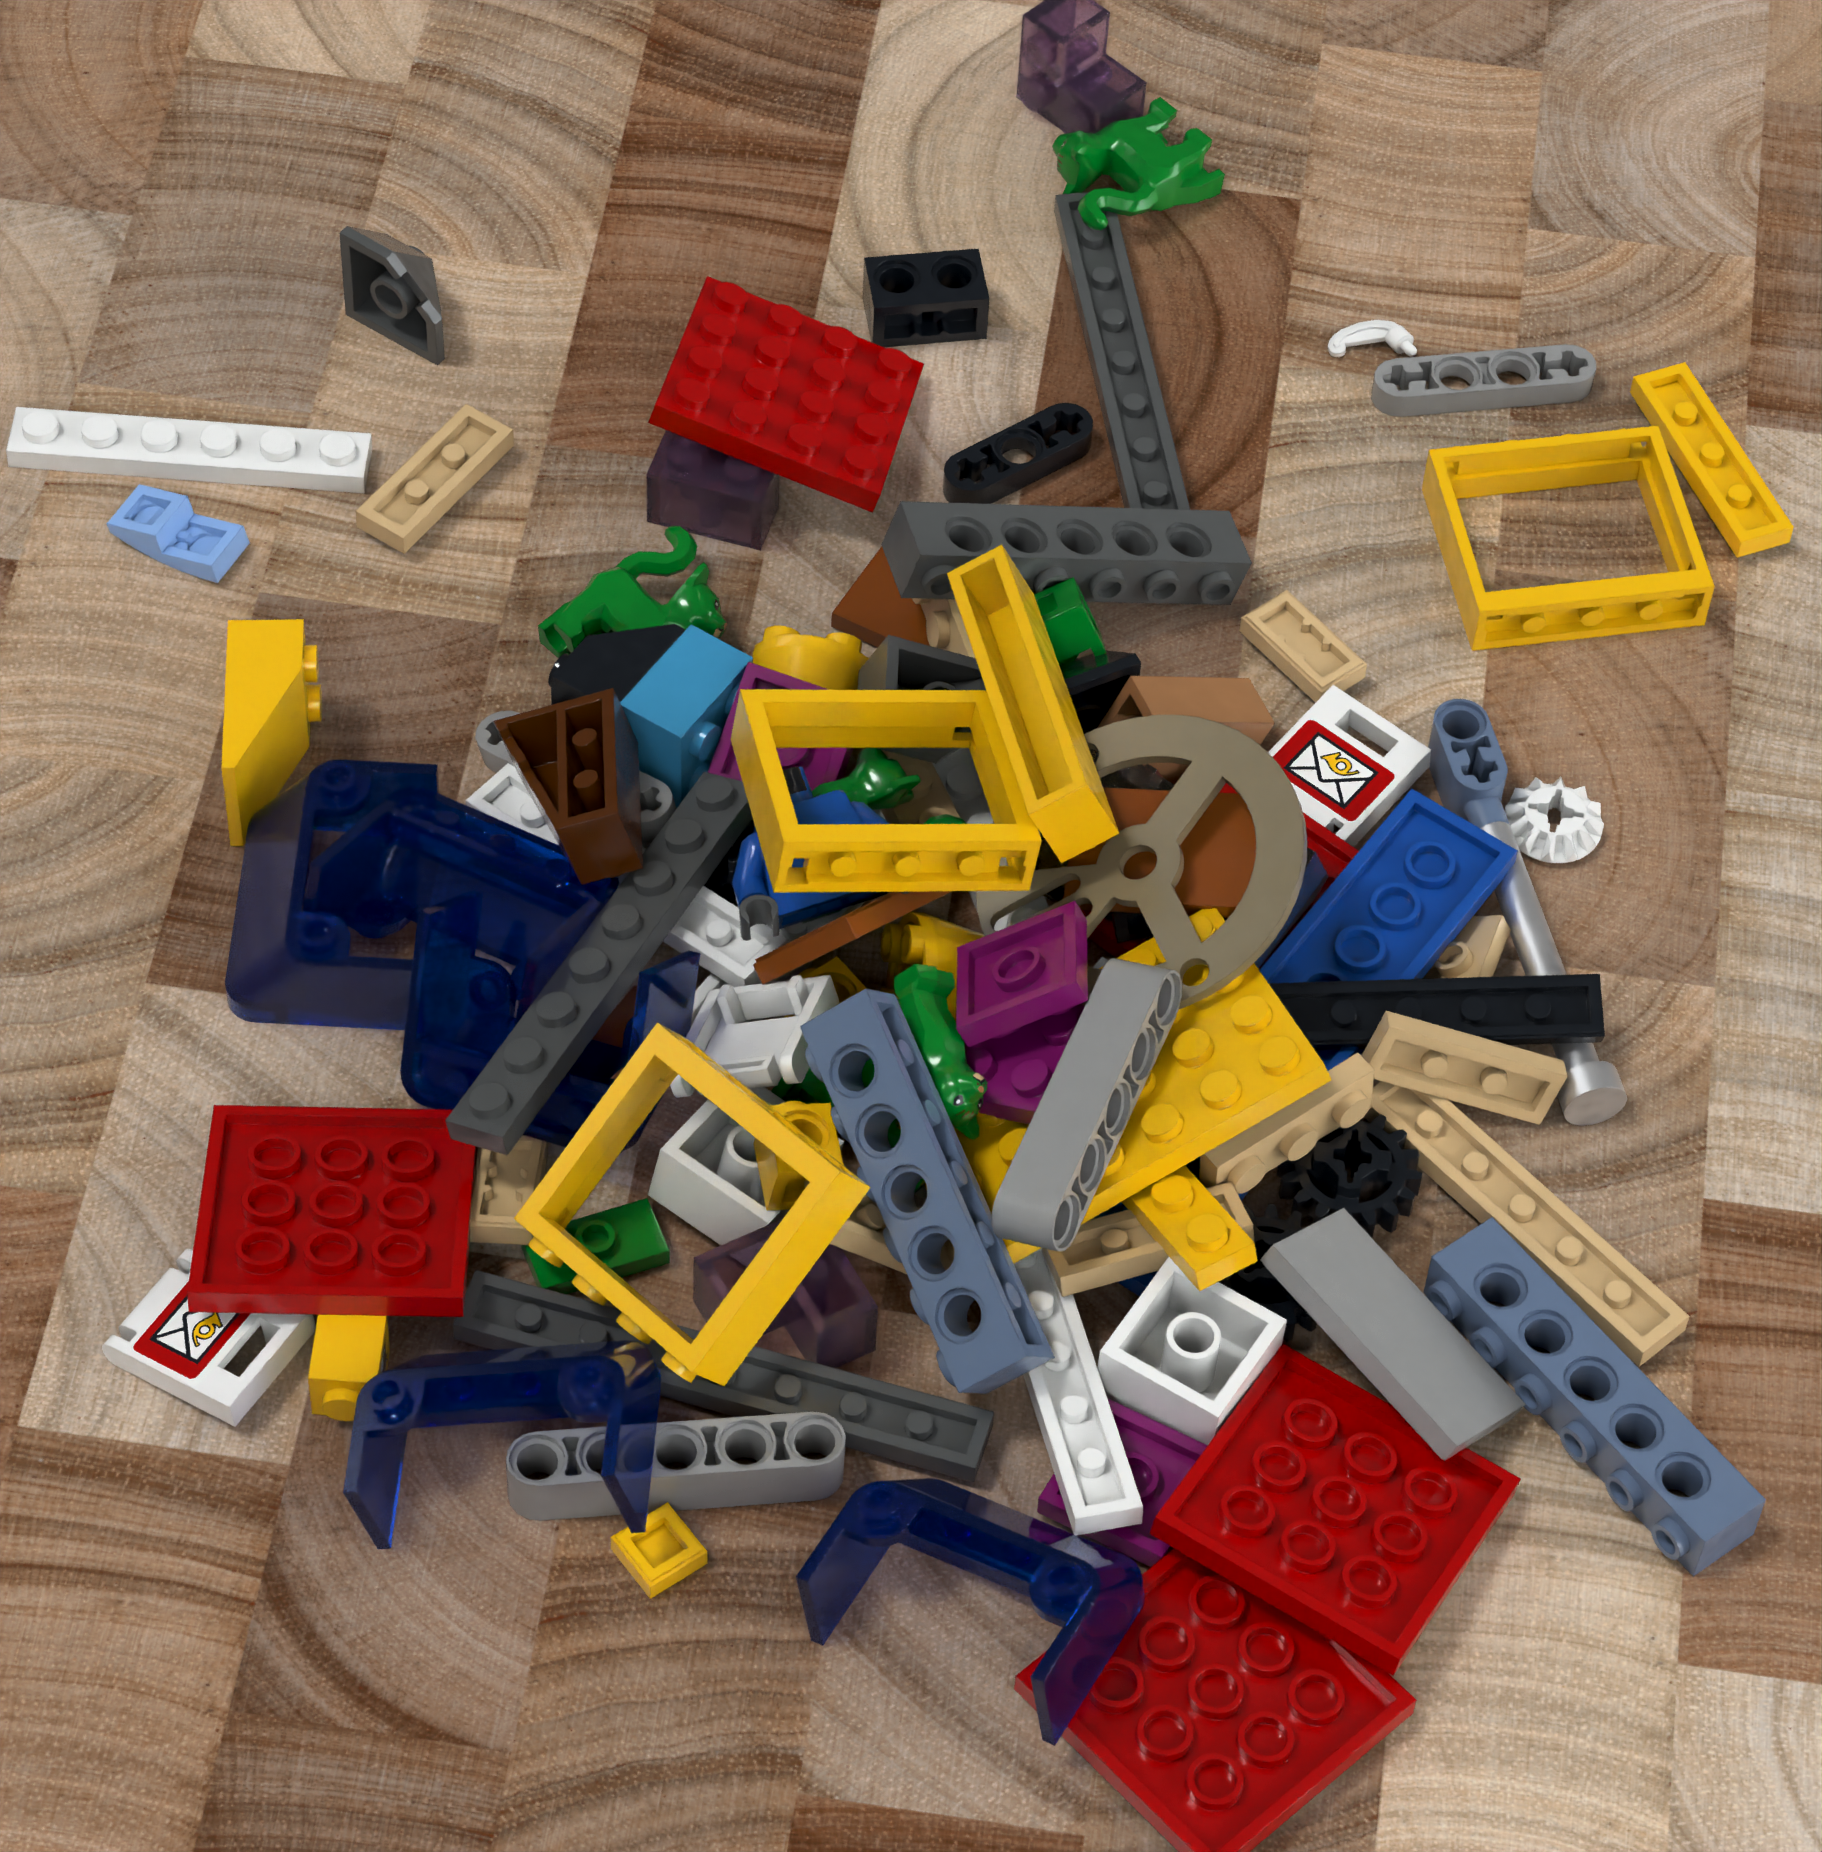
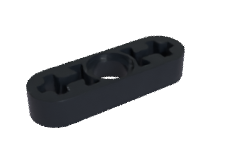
(1029, 435)

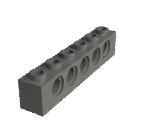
(1108, 550)

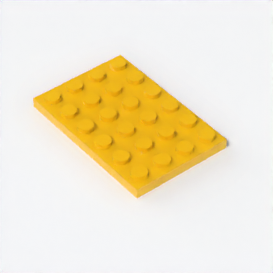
(1215, 1077)

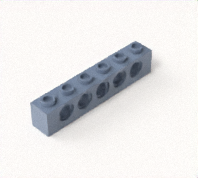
(955, 1209)
(1626, 1407)

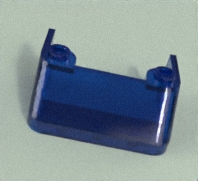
(432, 849)
(299, 962)
(466, 1009)
(576, 1381)
(1067, 1577)

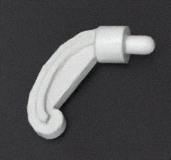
(1372, 332)

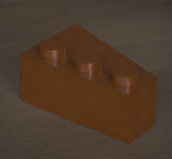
(583, 779)

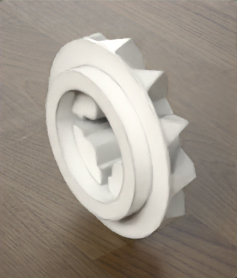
(1573, 838)

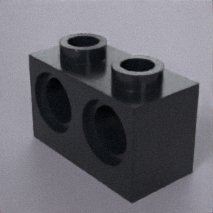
(925, 298)

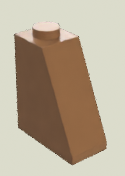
(1212, 698)

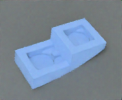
(170, 532)

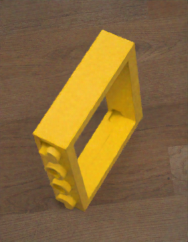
(1577, 608)
(882, 854)
(775, 1269)

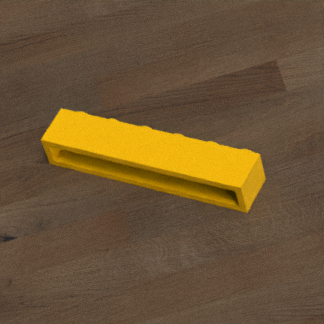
(1032, 705)

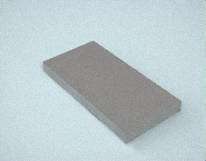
(1392, 1333)

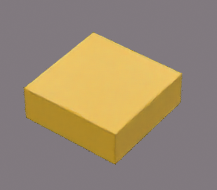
(661, 1553)

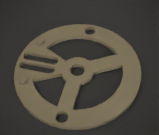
(1213, 757)

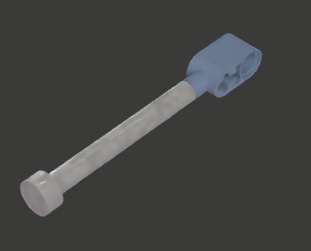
(1471, 784)

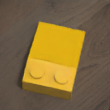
(265, 713)

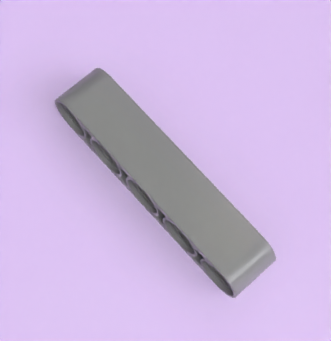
(1087, 1105)
(703, 1445)

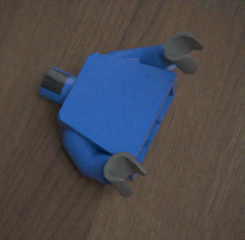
(751, 879)

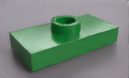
(621, 1237)

